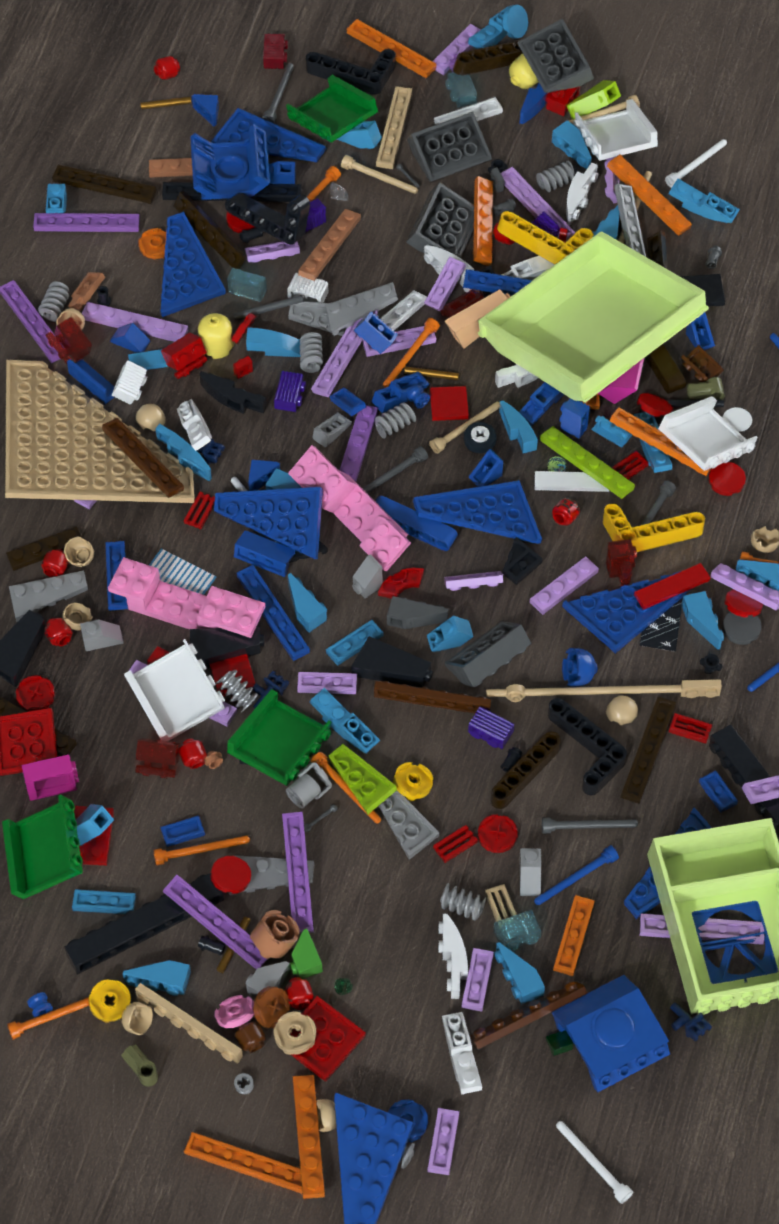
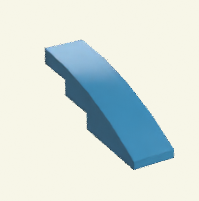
(184, 451)

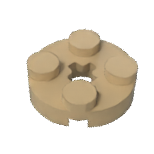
(292, 1044)

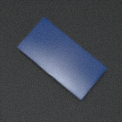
(347, 401)
(182, 831)

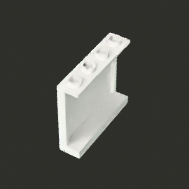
(618, 132)
(705, 434)
(176, 692)

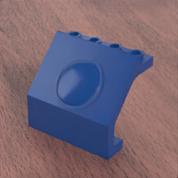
(230, 167)
(613, 1031)

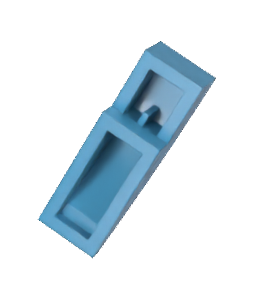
(272, 343)
(518, 427)

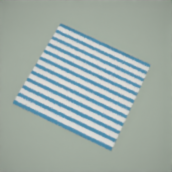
(181, 573)

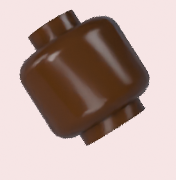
(250, 1036)

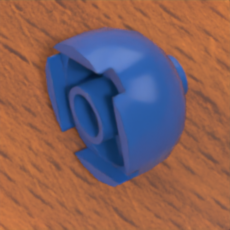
(578, 667)

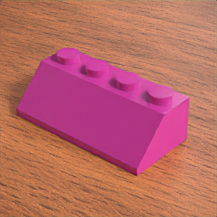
(624, 385)

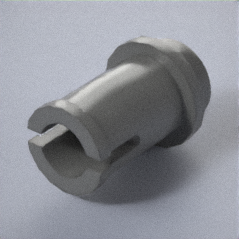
(508, 205)
(714, 254)

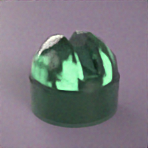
(343, 982)

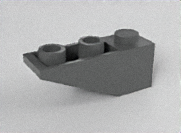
(413, 614)

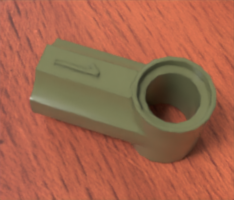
(702, 390)
(140, 1064)

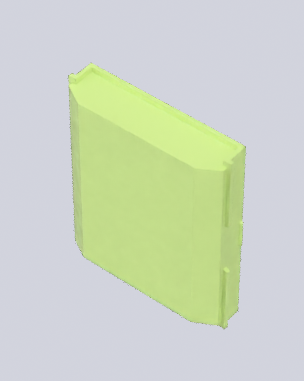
(592, 317)

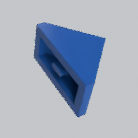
(207, 107)
(700, 333)
(131, 338)
(488, 469)
(260, 473)

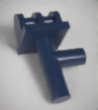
(211, 451)
(271, 685)
(694, 1026)

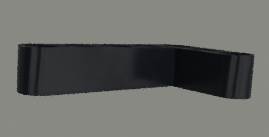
(366, 80)
(285, 228)
(590, 742)

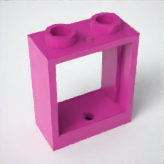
(50, 777)

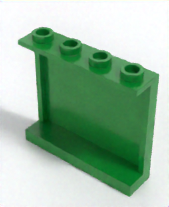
(334, 110)
(277, 739)
(42, 849)

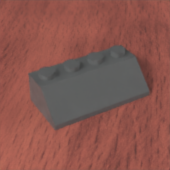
(488, 653)

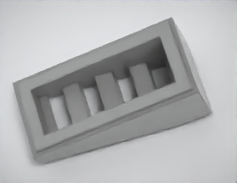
(326, 438)

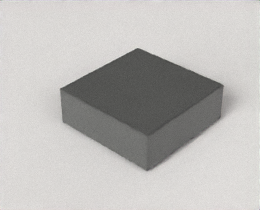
(498, 180)

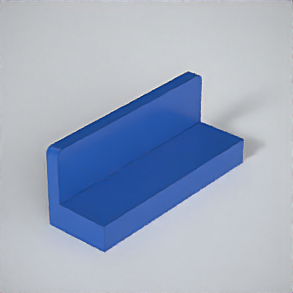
(91, 380)
(263, 553)

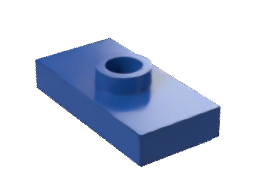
(718, 791)

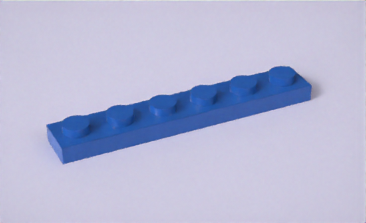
(273, 613)

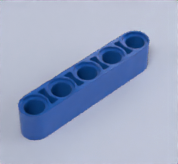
(424, 529)

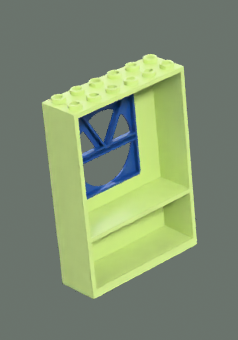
(714, 873)

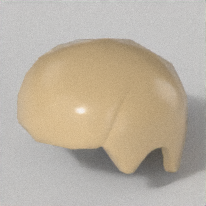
(76, 315)
(150, 416)
(765, 540)
(79, 552)
(75, 614)
(622, 710)
(137, 1018)
(326, 1115)

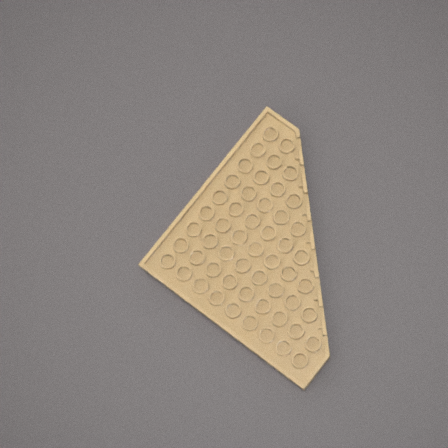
(60, 445)

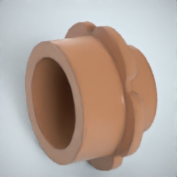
(213, 759)

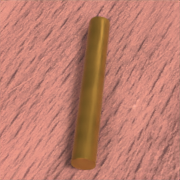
(163, 103)
(432, 373)
(229, 952)

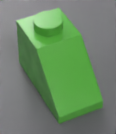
(305, 957)

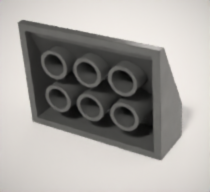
(556, 58)
(449, 147)
(443, 222)

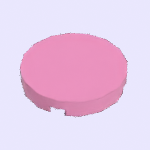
(235, 1011)

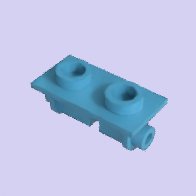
(611, 431)

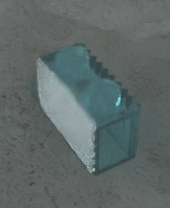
(462, 89)
(246, 284)
(517, 930)

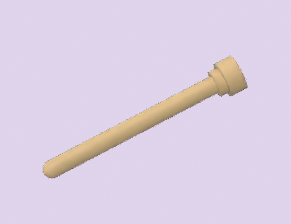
(609, 110)
(349, 163)
(439, 444)

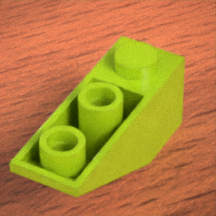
(594, 99)

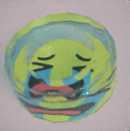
(556, 464)

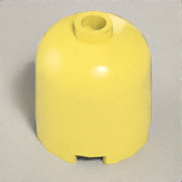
(522, 74)
(216, 335)

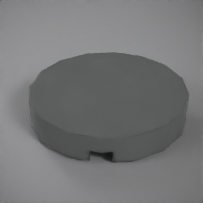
(741, 629)

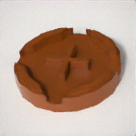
(270, 1006)

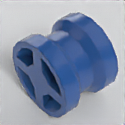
(418, 397)
(39, 1004)

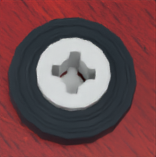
(486, 438)

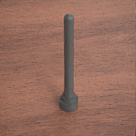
(270, 115)
(418, 455)
(666, 490)
(550, 824)

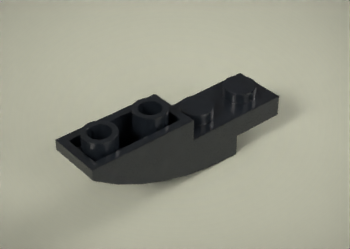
(225, 392)

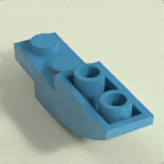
(491, 34)
(703, 205)
(657, 459)
(343, 722)

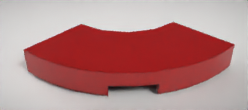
(242, 329)
(400, 581)

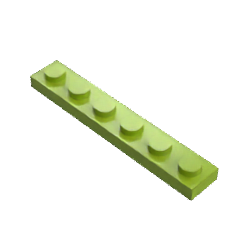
(587, 462)

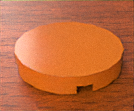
(153, 243)

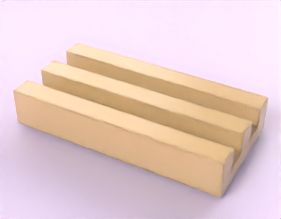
(493, 906)

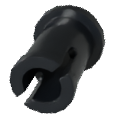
(250, 234)
(103, 296)
(513, 756)
(211, 945)

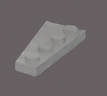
(350, 309)
(313, 315)
(46, 592)
(408, 824)
(269, 872)

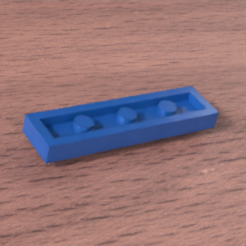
(493, 282)
(114, 554)

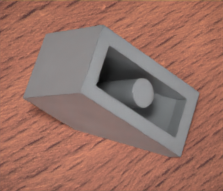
(368, 577)
(100, 634)
(530, 872)
(267, 976)

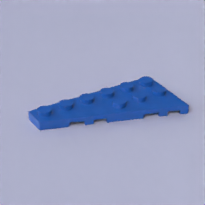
(279, 140)
(645, 894)

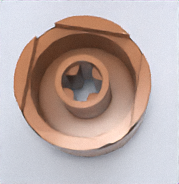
(275, 934)

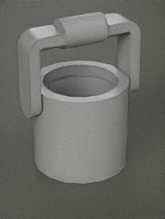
(306, 788)

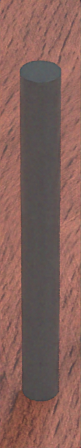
(269, 307)

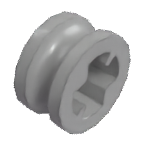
(239, 1079)

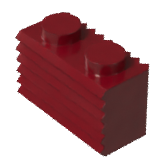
(274, 51)

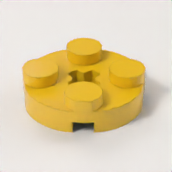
(409, 789)
(97, 998)

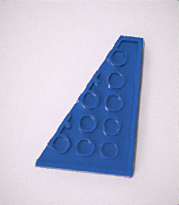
(187, 269)
(490, 509)
(279, 514)
(616, 614)
(369, 1156)

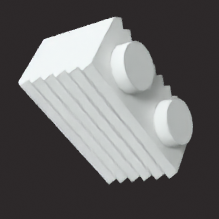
(310, 290)
(129, 382)

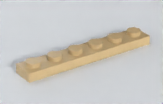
(394, 127)
(194, 1027)

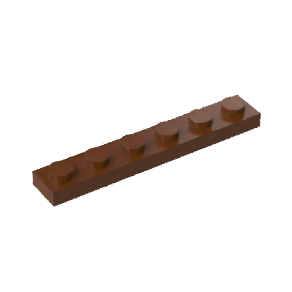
(142, 457)
(431, 698)
(522, 1017)

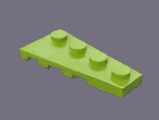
(362, 779)

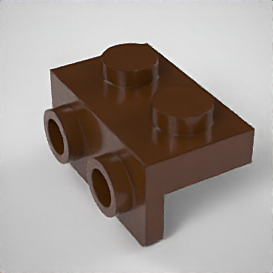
(702, 364)

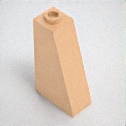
(465, 324)

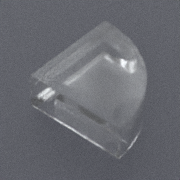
(338, 192)

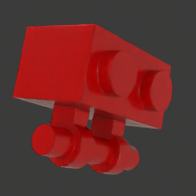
(559, 99)
(183, 352)

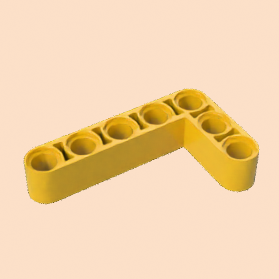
(539, 240)
(654, 533)

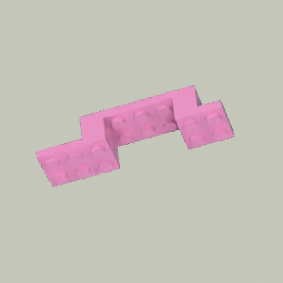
(353, 507)
(181, 606)

